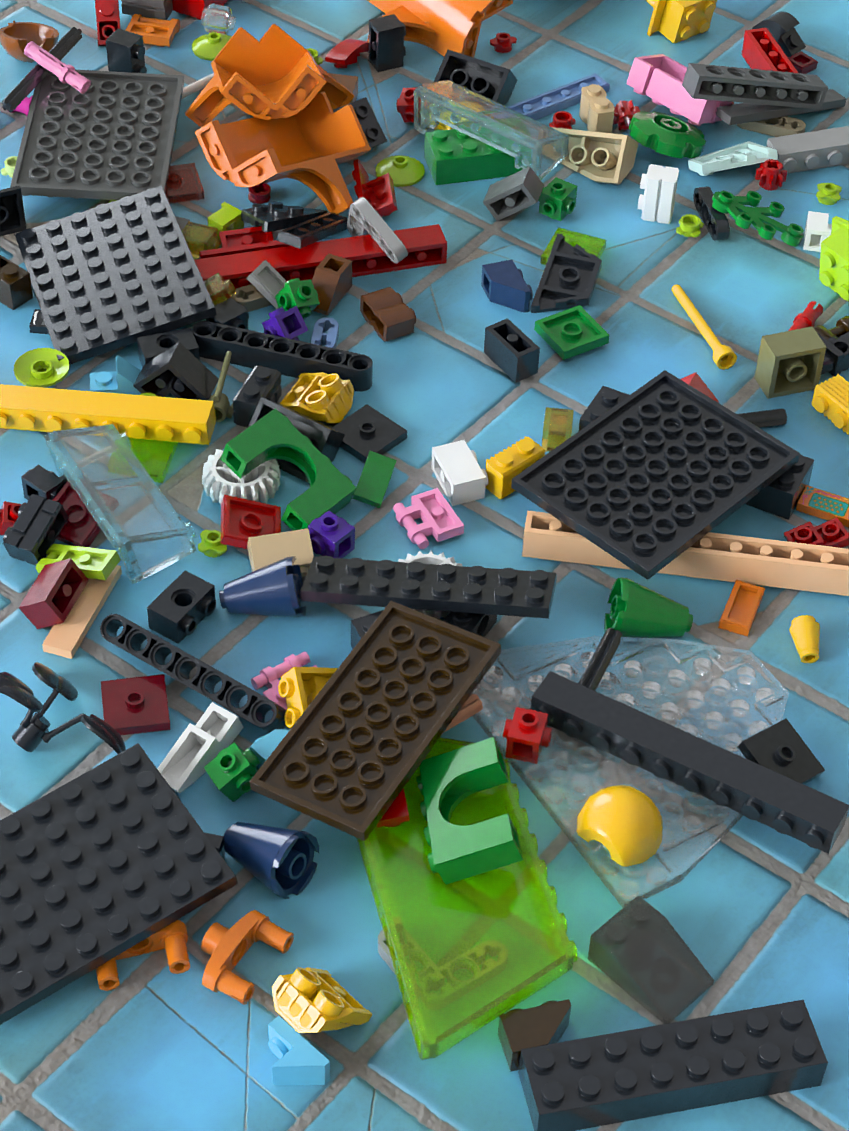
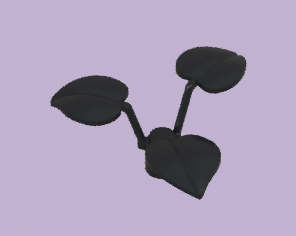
(35, 727)

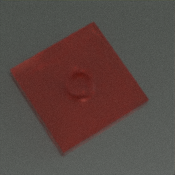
(184, 184)

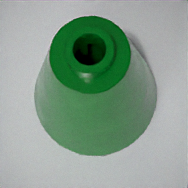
(645, 613)

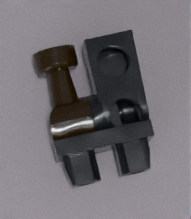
(837, 346)

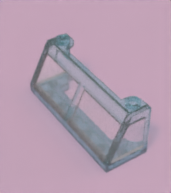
(491, 123)
(122, 498)

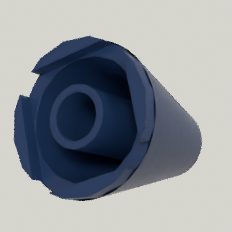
(266, 591)
(274, 855)

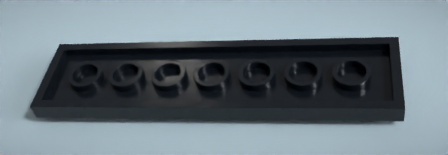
(430, 586)

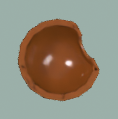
(18, 34)

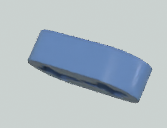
(328, 339)

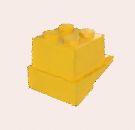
(680, 18)

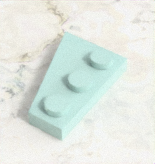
(732, 157)

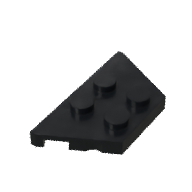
(278, 216)
(567, 278)

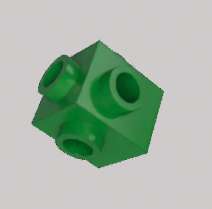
(558, 199)
(298, 294)
(233, 770)

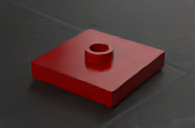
(247, 519)

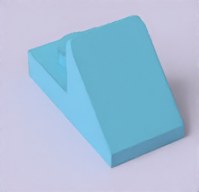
(116, 381)
(298, 1059)

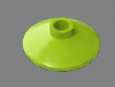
(209, 45)
(402, 169)
(41, 367)

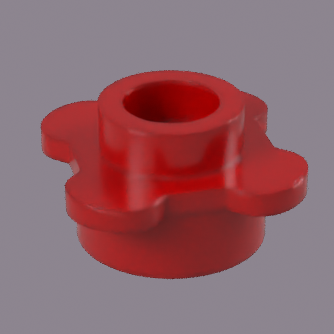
(503, 42)
(562, 120)

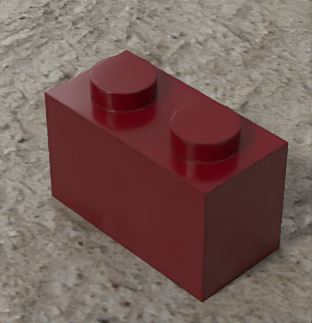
(53, 593)

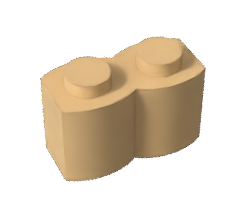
(596, 109)

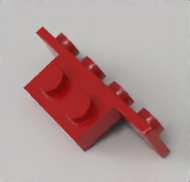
(377, 192)
(242, 241)

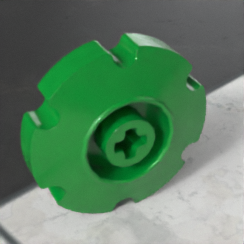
(667, 134)

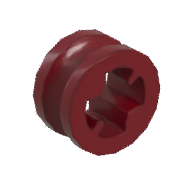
(259, 194)

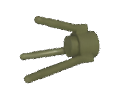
(221, 401)

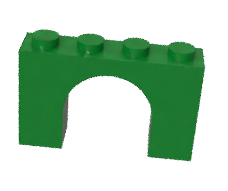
(278, 439)
(445, 782)

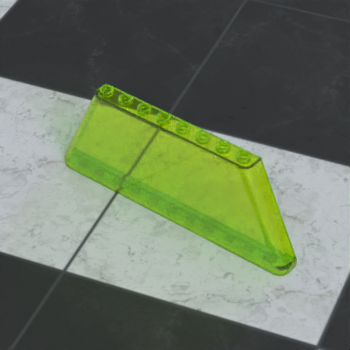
(469, 944)

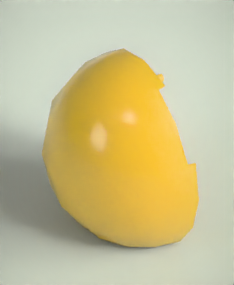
(623, 822)

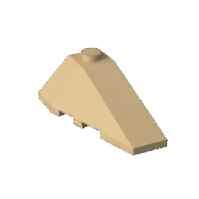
(600, 155)

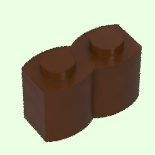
(387, 314)

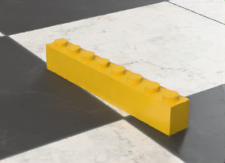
(135, 415)

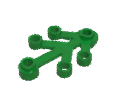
(734, 205)

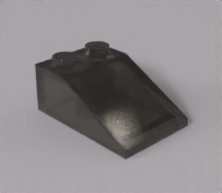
(649, 960)

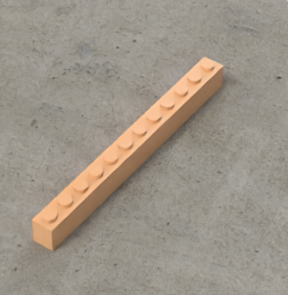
(711, 557)

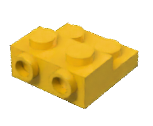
(300, 688)

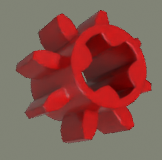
(623, 114)
(771, 175)

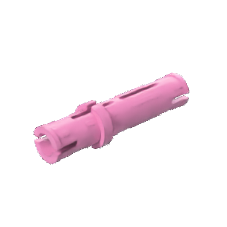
(65, 72)

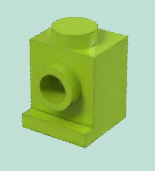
(226, 218)

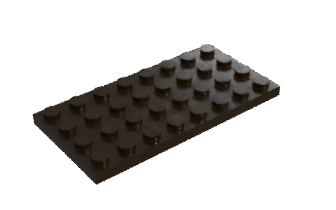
(376, 720)

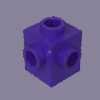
(285, 323)
(332, 536)

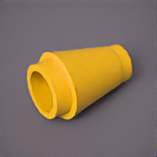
(806, 637)

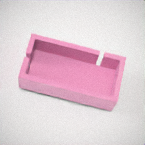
(662, 81)

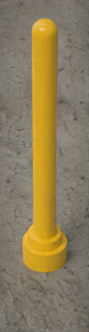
(722, 355)

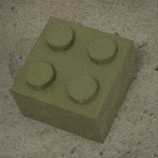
(790, 362)

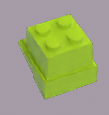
(835, 258)

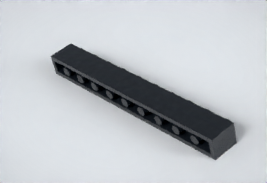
(691, 762)

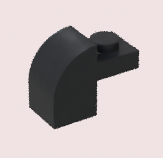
(782, 28)

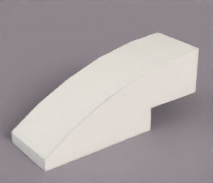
(199, 746)

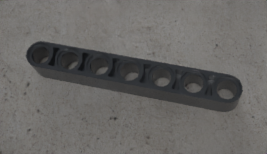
(281, 353)
(181, 666)

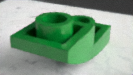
(374, 479)

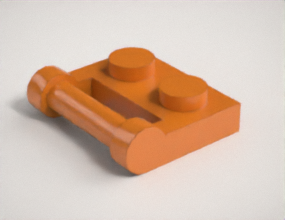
(154, 31)

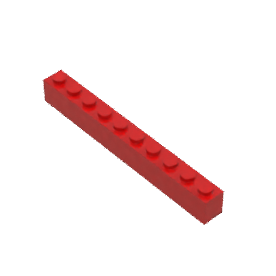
(424, 246)

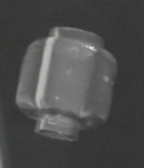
(218, 19)

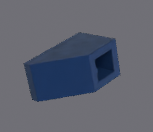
(506, 285)

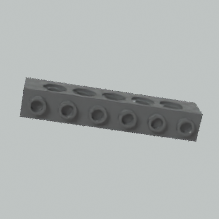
(754, 86)

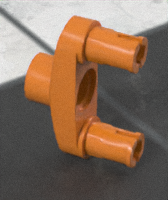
(171, 938)
(230, 945)

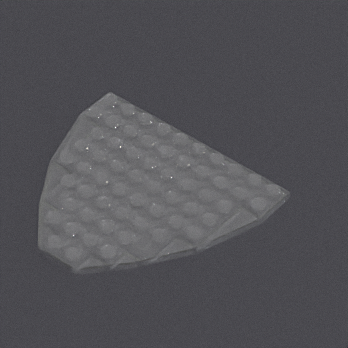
(687, 684)

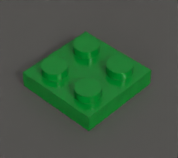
(571, 332)

